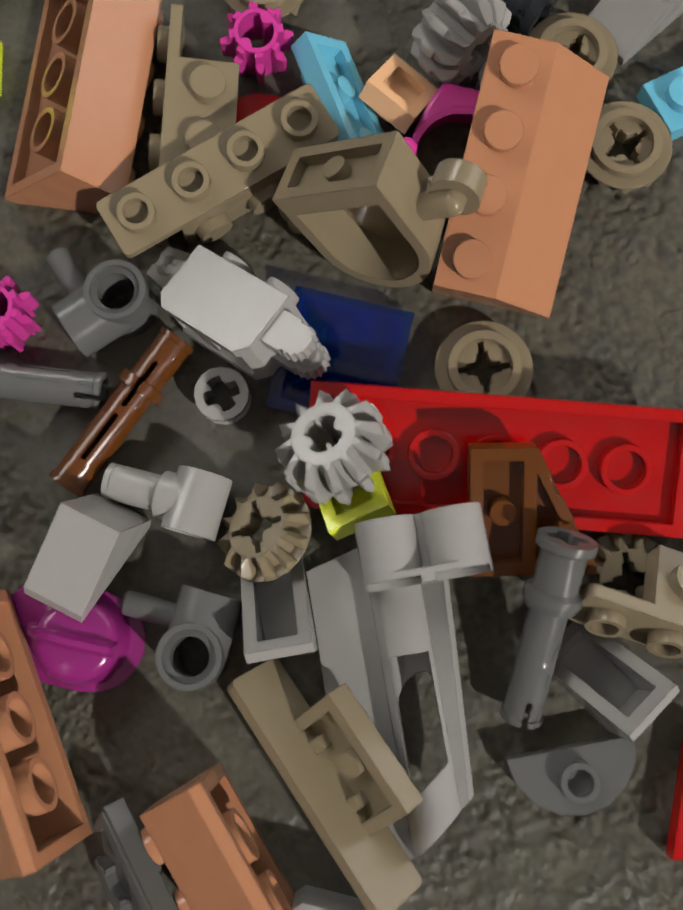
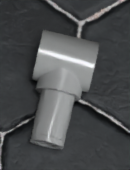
(184, 500)

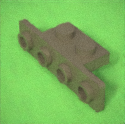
(192, 100)
(219, 177)
(650, 621)
(338, 776)

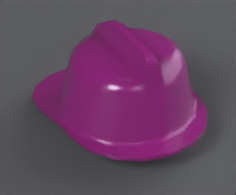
(84, 654)

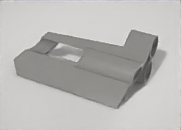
(391, 616)

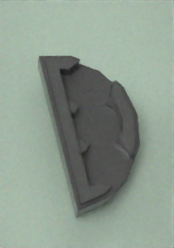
(575, 775)
(125, 868)

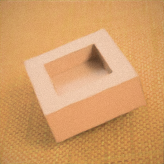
(398, 93)

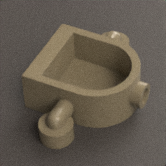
(376, 205)

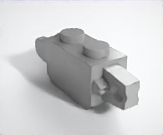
(238, 314)

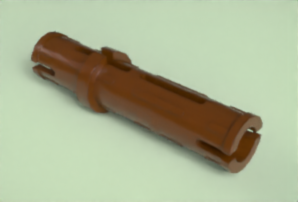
(121, 412)

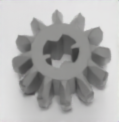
(457, 37)
(334, 447)

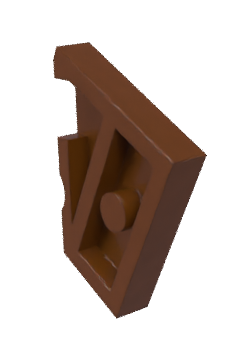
(515, 502)

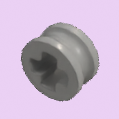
(231, 379)

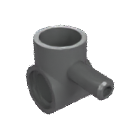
(87, 308)
(192, 615)

